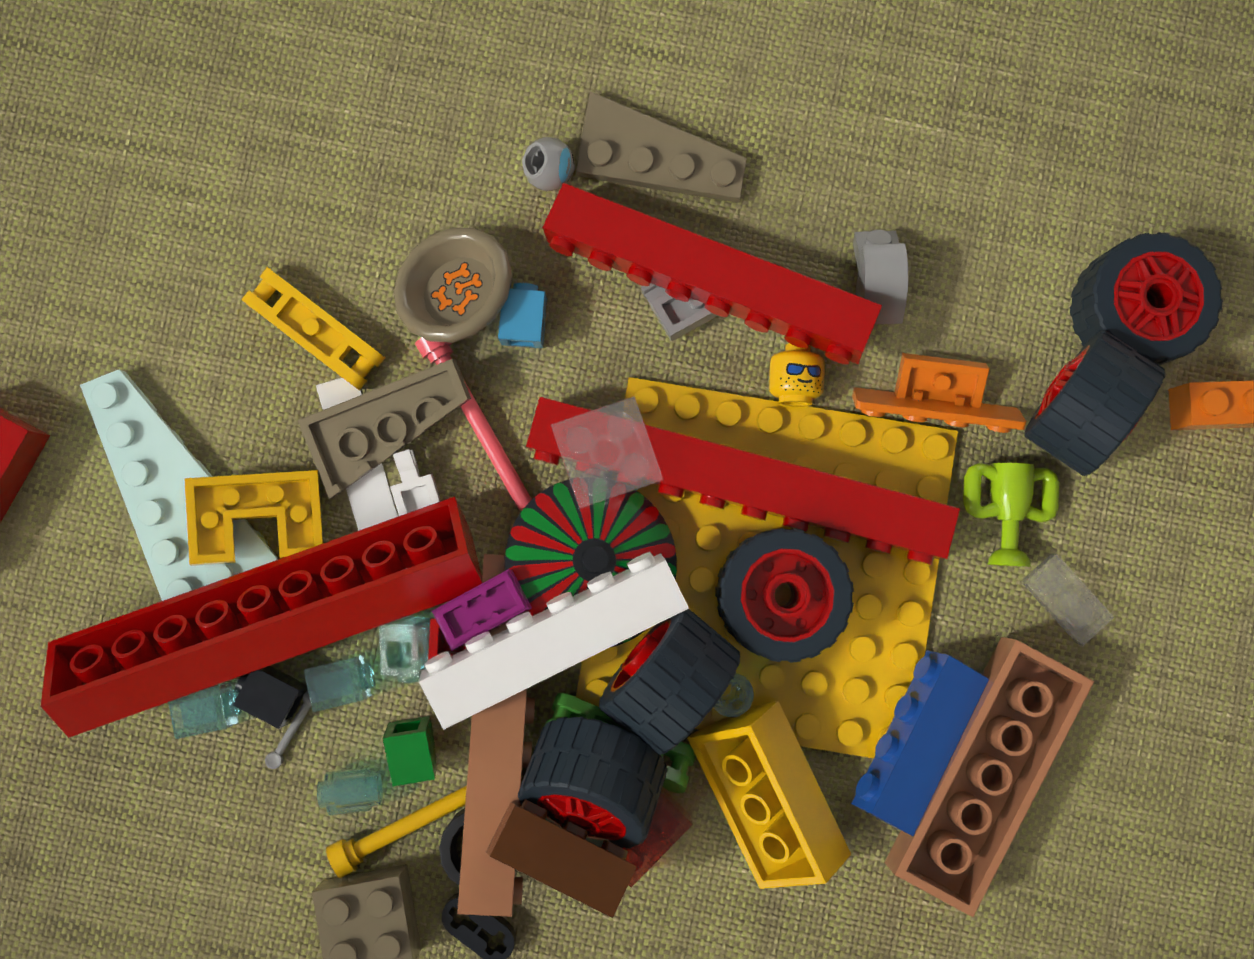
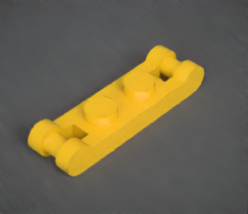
(313, 328)

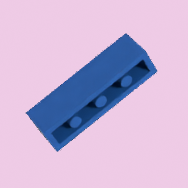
(920, 741)

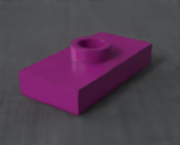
(481, 609)

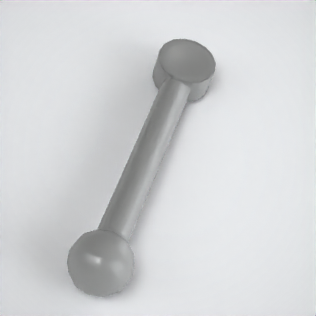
(275, 758)

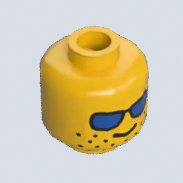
(796, 376)

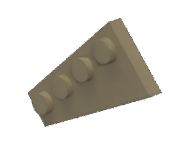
(647, 153)
(372, 427)

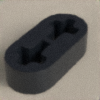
(473, 936)

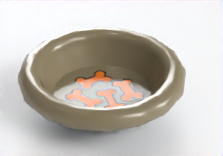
(452, 284)

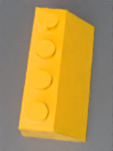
(770, 798)

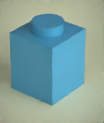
(523, 317)

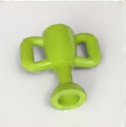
(1011, 502)

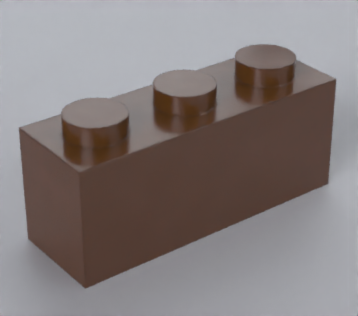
(562, 857)

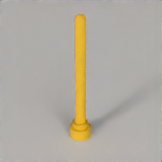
(346, 855)

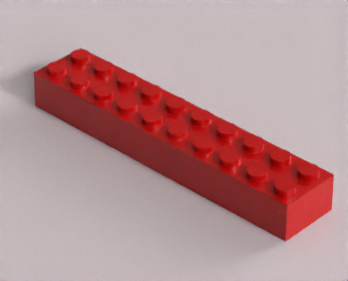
(259, 617)

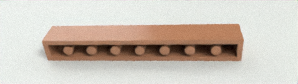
(493, 782)

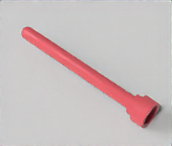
(440, 352)

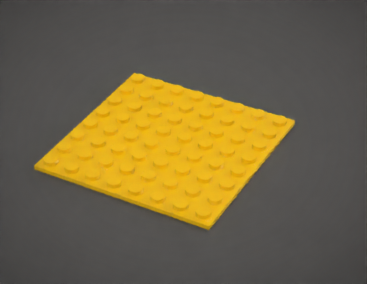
(851, 689)

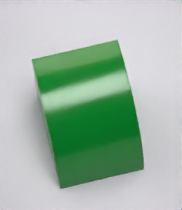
(410, 751)

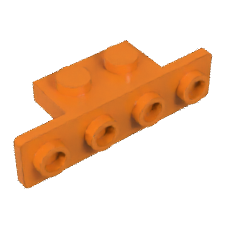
(941, 391)

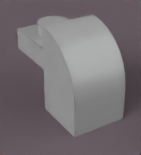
(882, 273)

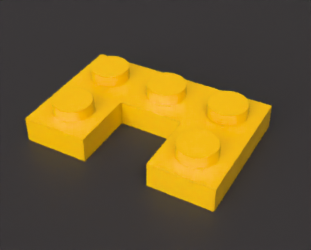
(219, 500)

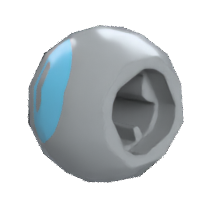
(548, 163)

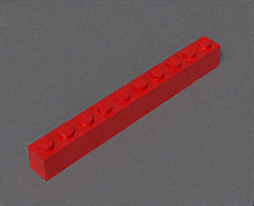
(778, 489)

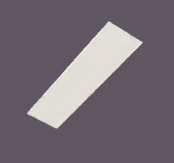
(371, 494)

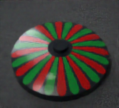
(564, 547)

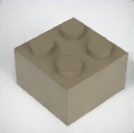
(367, 916)

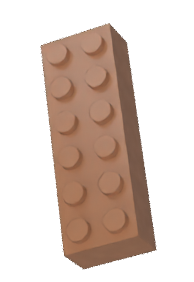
(991, 776)

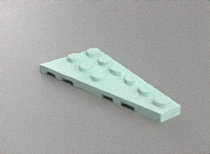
(150, 473)

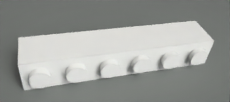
(552, 639)

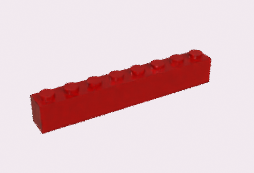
(711, 273)

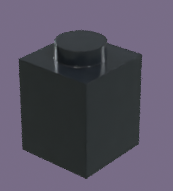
(269, 695)

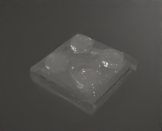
(607, 452)

